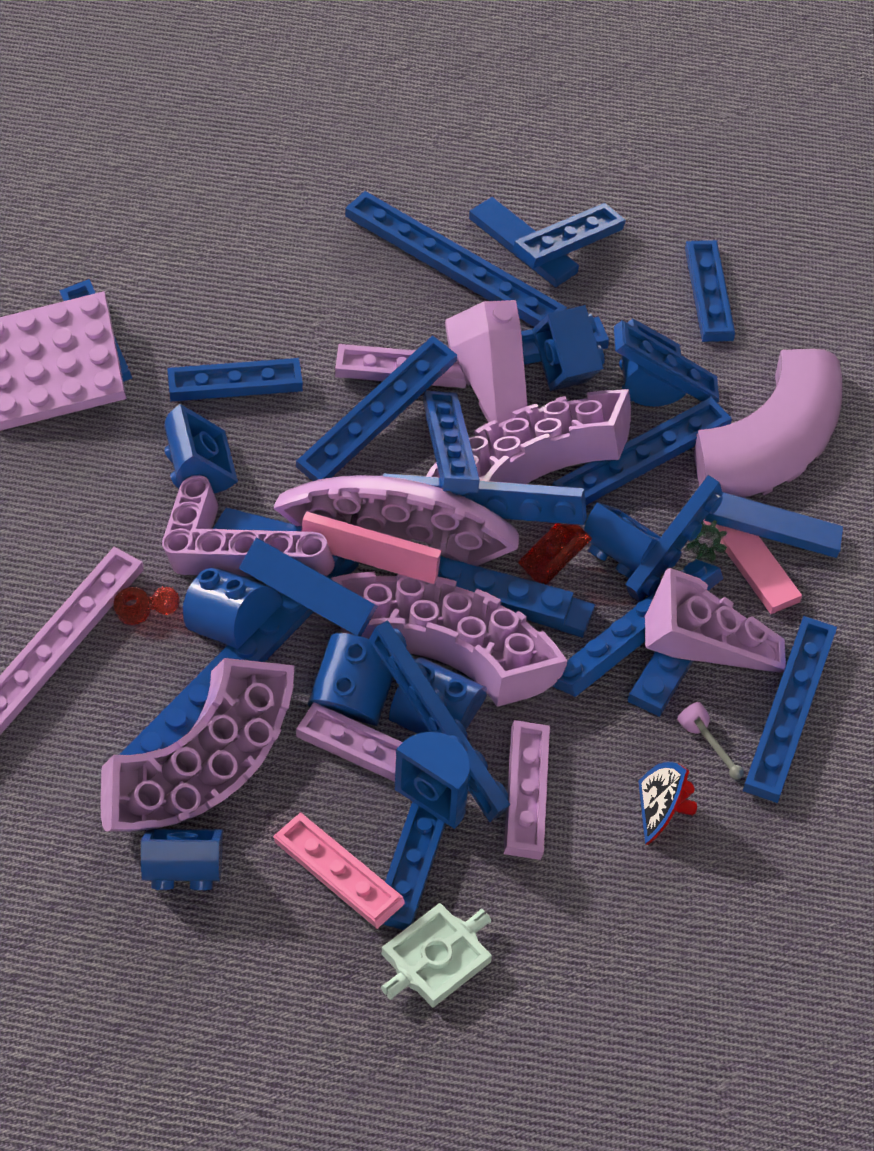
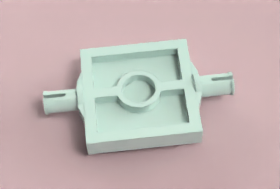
(436, 954)

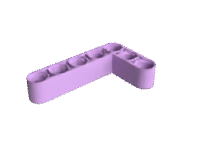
(196, 546)

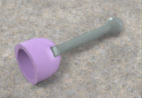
(696, 720)

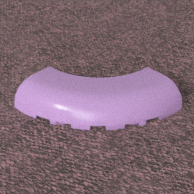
(782, 434)
(551, 437)
(406, 511)
(463, 632)
(210, 761)

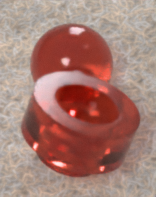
(164, 601)

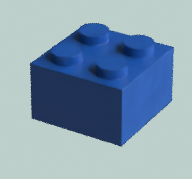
(568, 347)

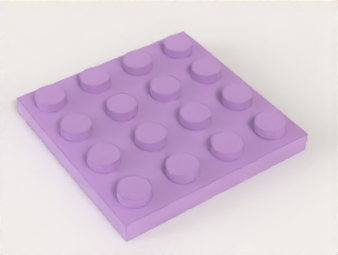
(58, 361)

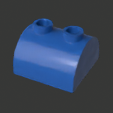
(643, 385)
(198, 449)
(619, 537)
(228, 606)
(352, 679)
(461, 695)
(434, 774)
(182, 856)

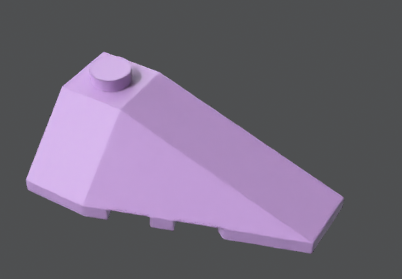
(491, 356)
(700, 627)

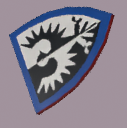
(662, 794)

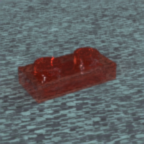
(554, 551)

